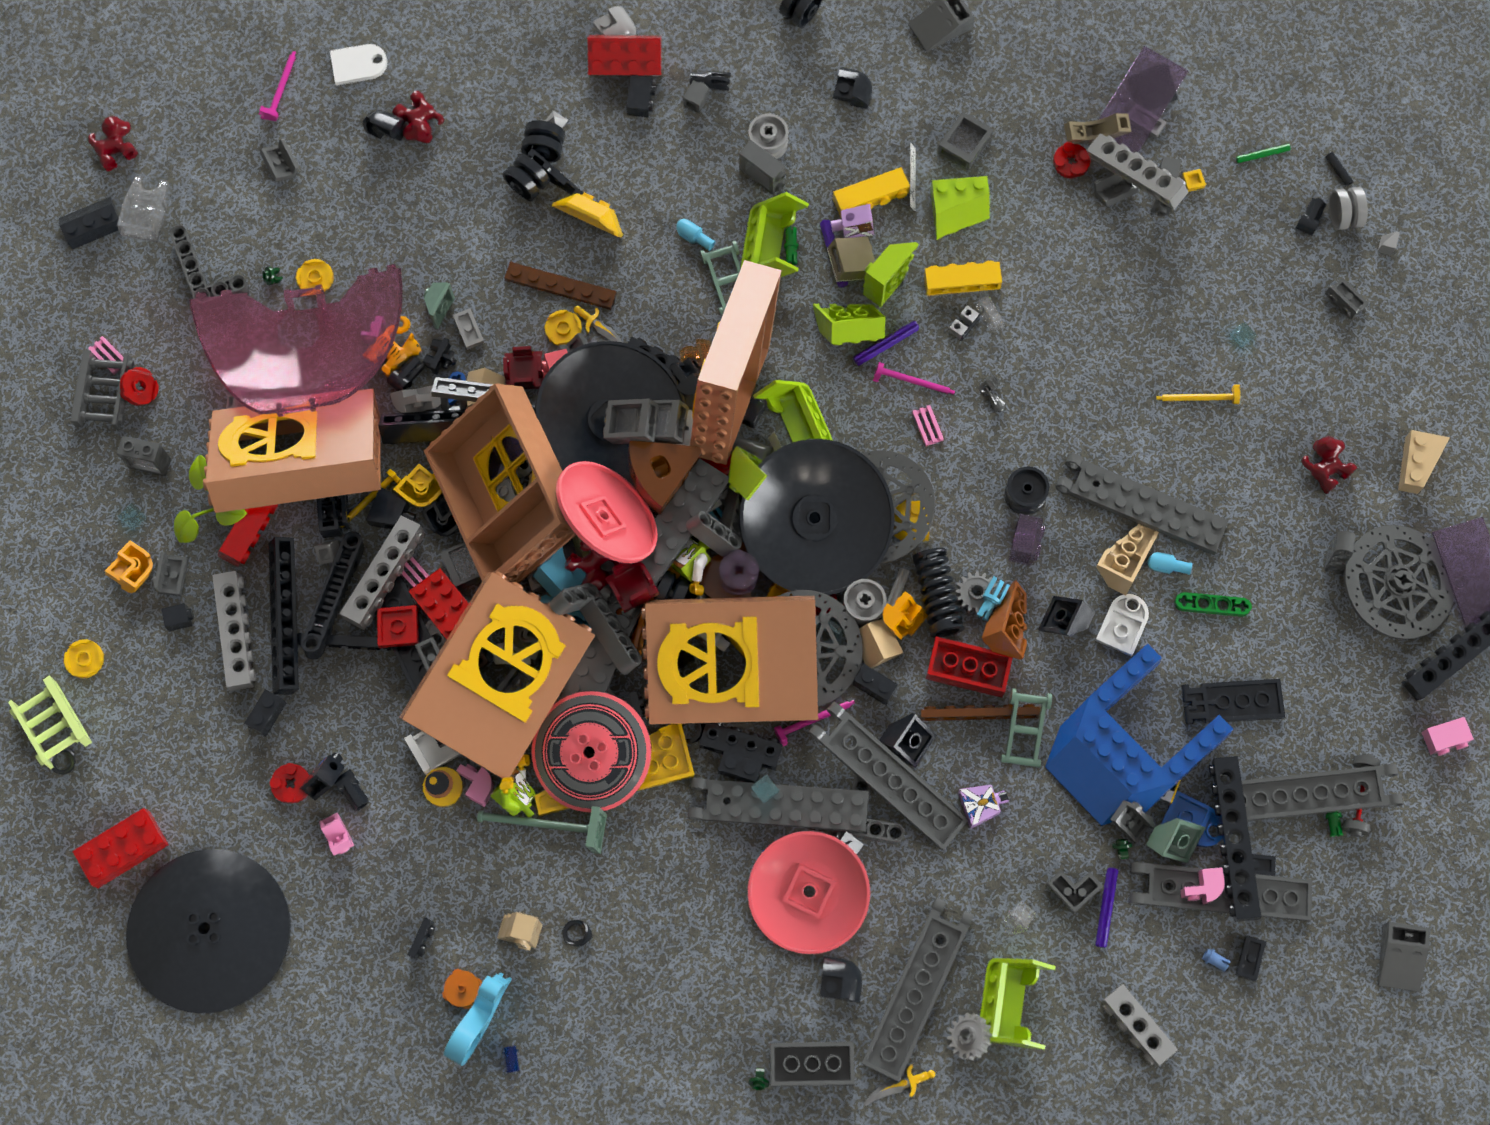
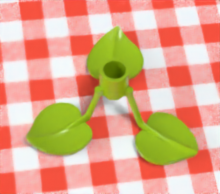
(185, 527)

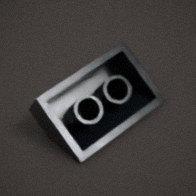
(90, 223)

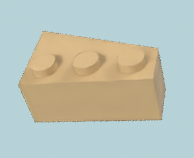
(1419, 459)
(521, 930)

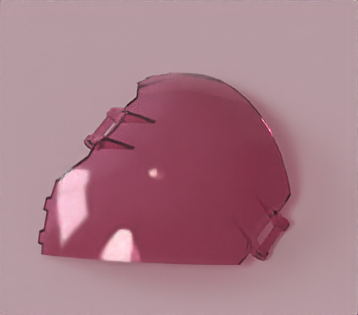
(302, 356)

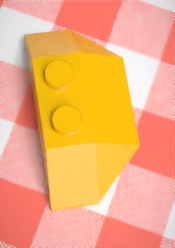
(590, 211)

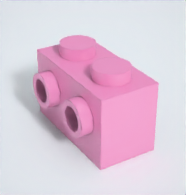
(1447, 736)

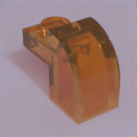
(700, 351)

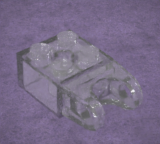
(143, 211)

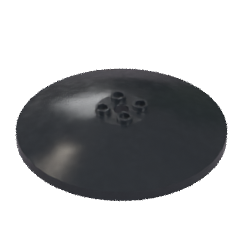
(577, 393)
(851, 508)
(244, 939)

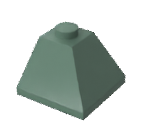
(438, 301)
(1176, 839)

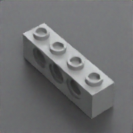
(1164, 1047)

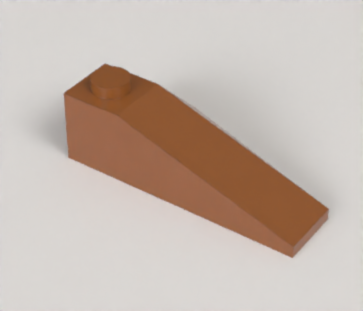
(1006, 625)

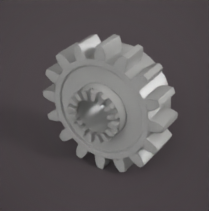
(965, 589)
(979, 1039)

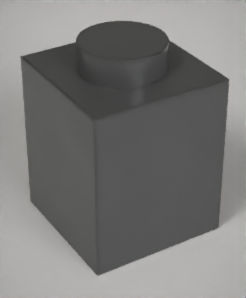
(696, 96)

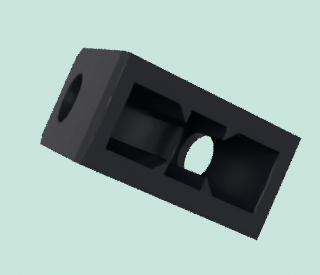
(388, 509)
(327, 772)

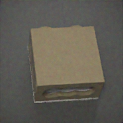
(850, 257)

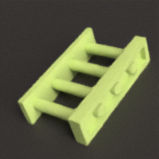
(69, 720)

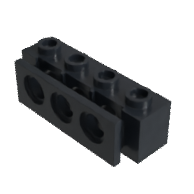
(328, 515)

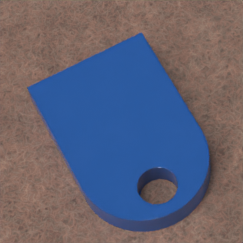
(1196, 812)

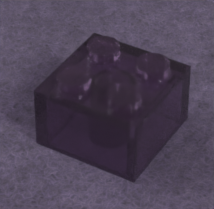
(1026, 540)

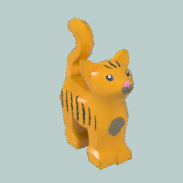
(399, 355)

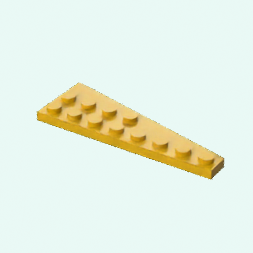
(668, 764)

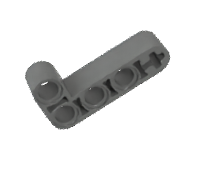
(1340, 552)

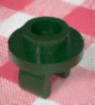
(269, 275)
(1122, 847)
(759, 1082)

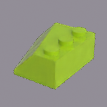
(959, 203)
(888, 272)
(850, 324)

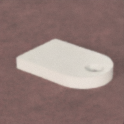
(357, 63)
(1122, 625)

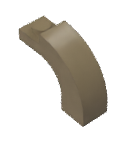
(1087, 132)

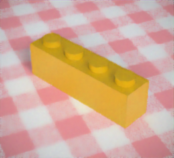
(873, 191)
(962, 278)

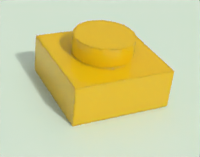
(1194, 180)

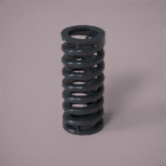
(938, 627)

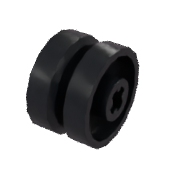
(799, 10)
(544, 138)
(526, 177)
(1026, 501)
(668, 591)

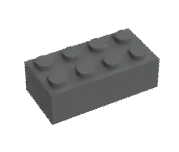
(812, 1064)

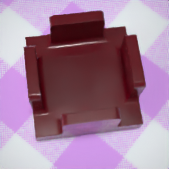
(523, 367)
(631, 585)

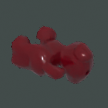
(417, 118)
(115, 130)
(1329, 450)
(591, 565)

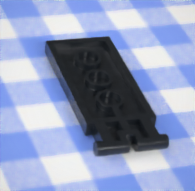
(1234, 701)

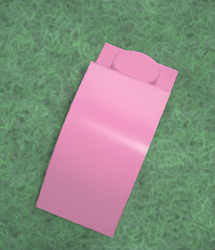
(481, 784)
(336, 834)
(1210, 886)

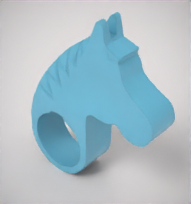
(476, 1021)

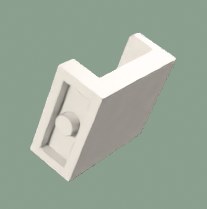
(428, 752)

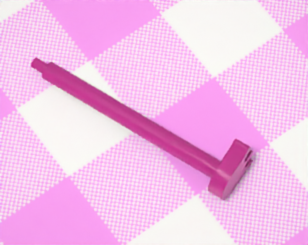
(271, 114)
(881, 370)
(781, 733)

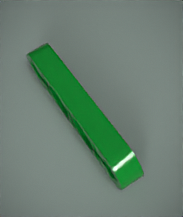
(1212, 604)

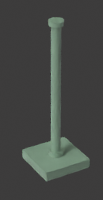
(594, 829)

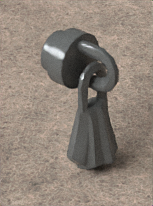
(997, 404)

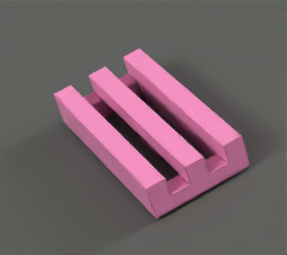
(98, 345)
(922, 411)
(404, 574)

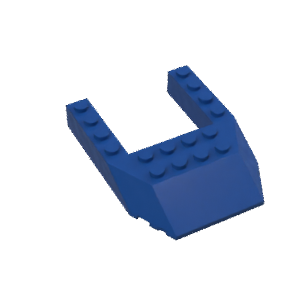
(1105, 764)

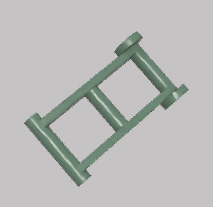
(706, 259)
(1045, 704)

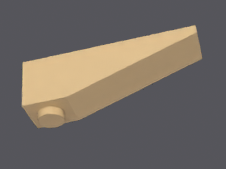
(1124, 559)

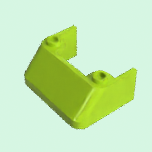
(766, 231)
(797, 409)
(744, 473)
(1004, 999)

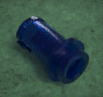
(511, 1059)

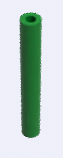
(1263, 153)

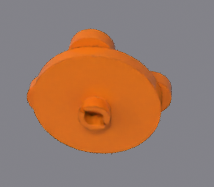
(461, 988)

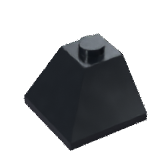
(1066, 616)
(908, 739)

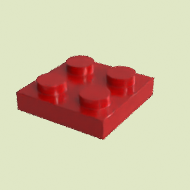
(397, 626)

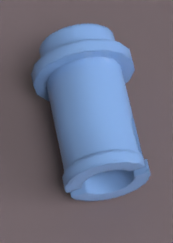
(1215, 959)

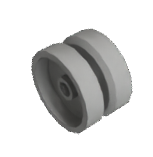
(770, 134)
(1348, 208)
(866, 591)

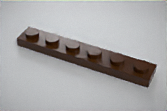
(560, 285)
(969, 712)

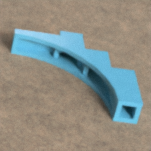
(553, 574)

